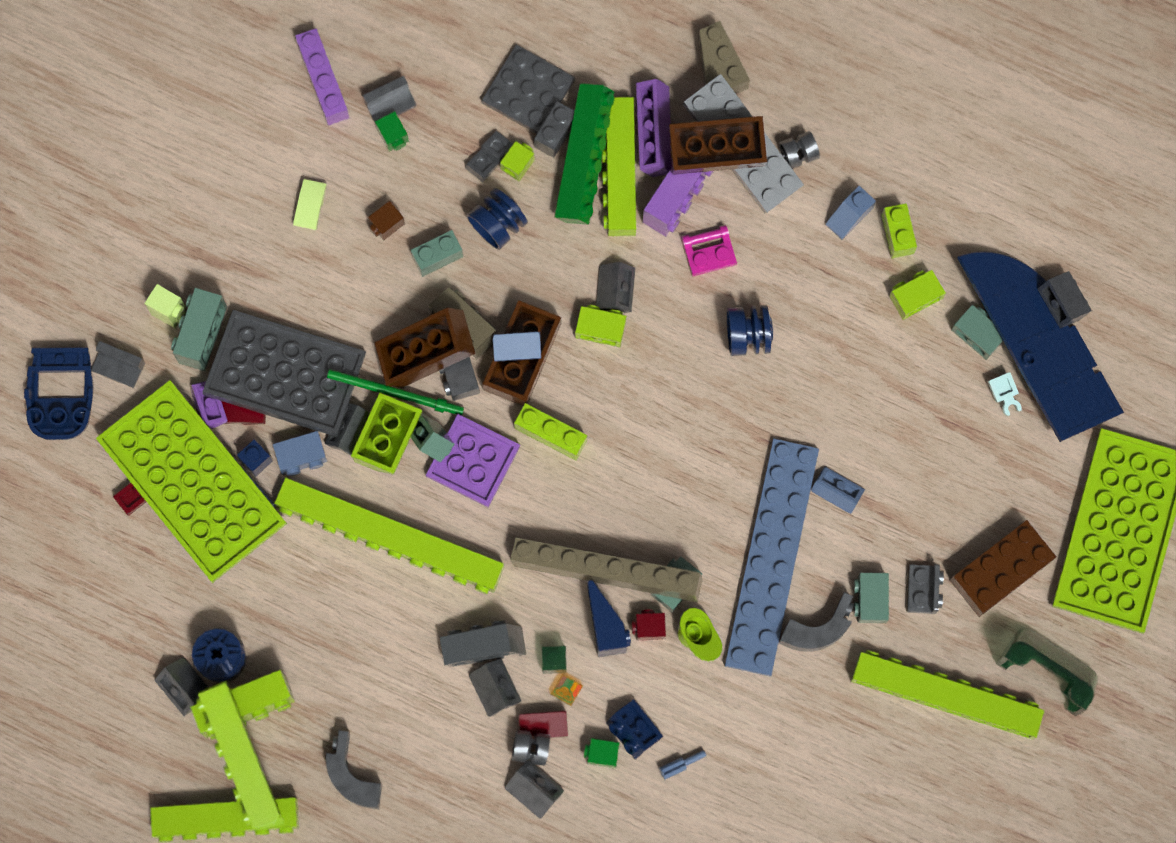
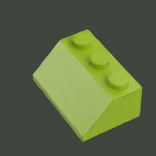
(386, 434)

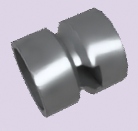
(807, 148)
(522, 746)

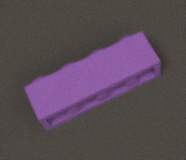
(322, 76)
(653, 126)

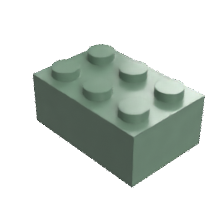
(199, 329)

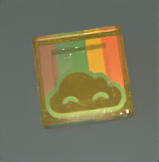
(566, 690)

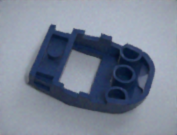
(58, 416)

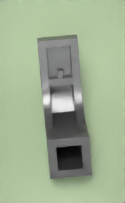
(817, 638)
(356, 791)

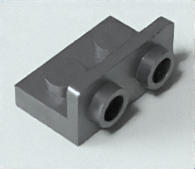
(924, 589)

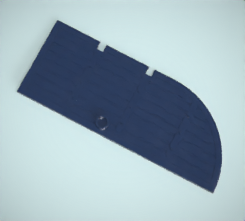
(1049, 358)

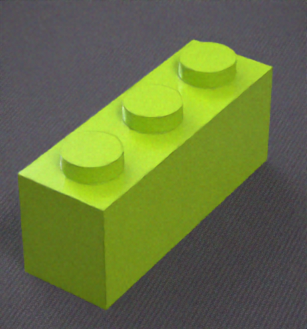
(550, 431)

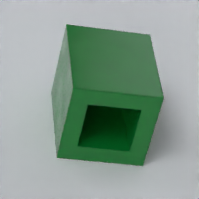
(392, 132)
(602, 753)

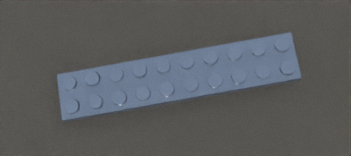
(771, 558)

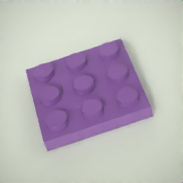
(475, 462)

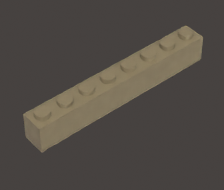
(606, 569)

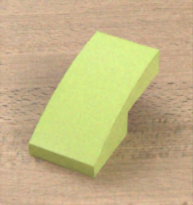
(309, 204)

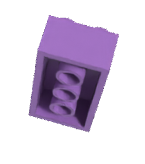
(672, 199)

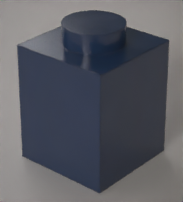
(255, 458)

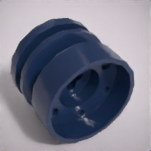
(501, 215)
(749, 330)
(217, 669)

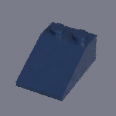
(608, 627)

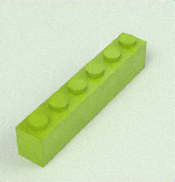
(620, 170)
(239, 755)
(217, 819)

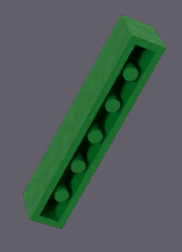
(584, 154)

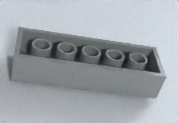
(766, 184)

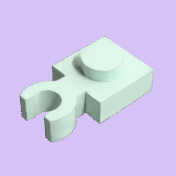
(1003, 390)

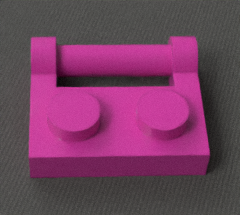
(712, 257)

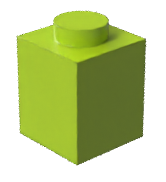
(517, 160)

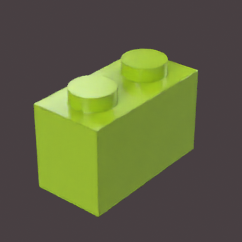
(899, 230)
(917, 294)
(600, 325)

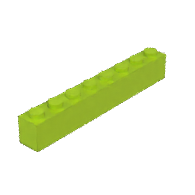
(948, 696)

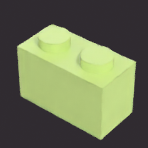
(165, 306)

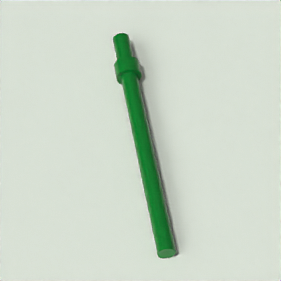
(439, 404)

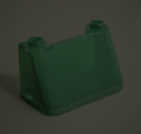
(1081, 679)

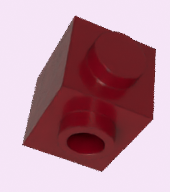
(649, 626)

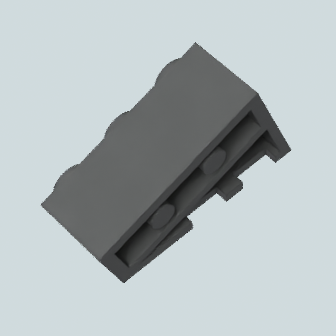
(482, 643)

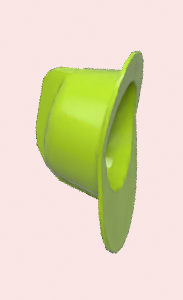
(699, 635)

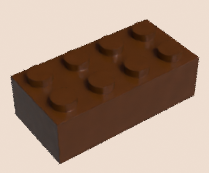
(717, 145)
(424, 347)
(517, 378)
(1003, 568)

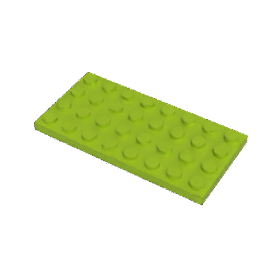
(191, 481)
(1120, 532)

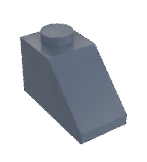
(850, 212)

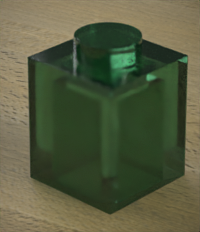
(554, 659)

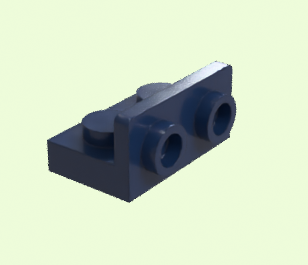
(634, 729)

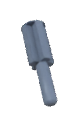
(679, 765)

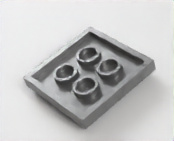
(527, 89)

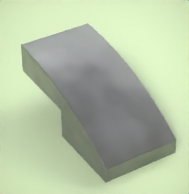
(489, 156)

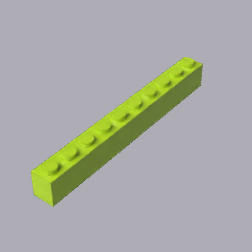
(389, 535)

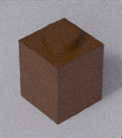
(385, 221)

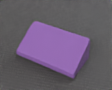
(208, 408)

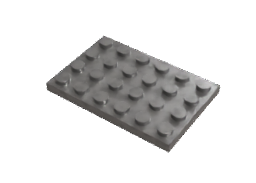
(283, 373)

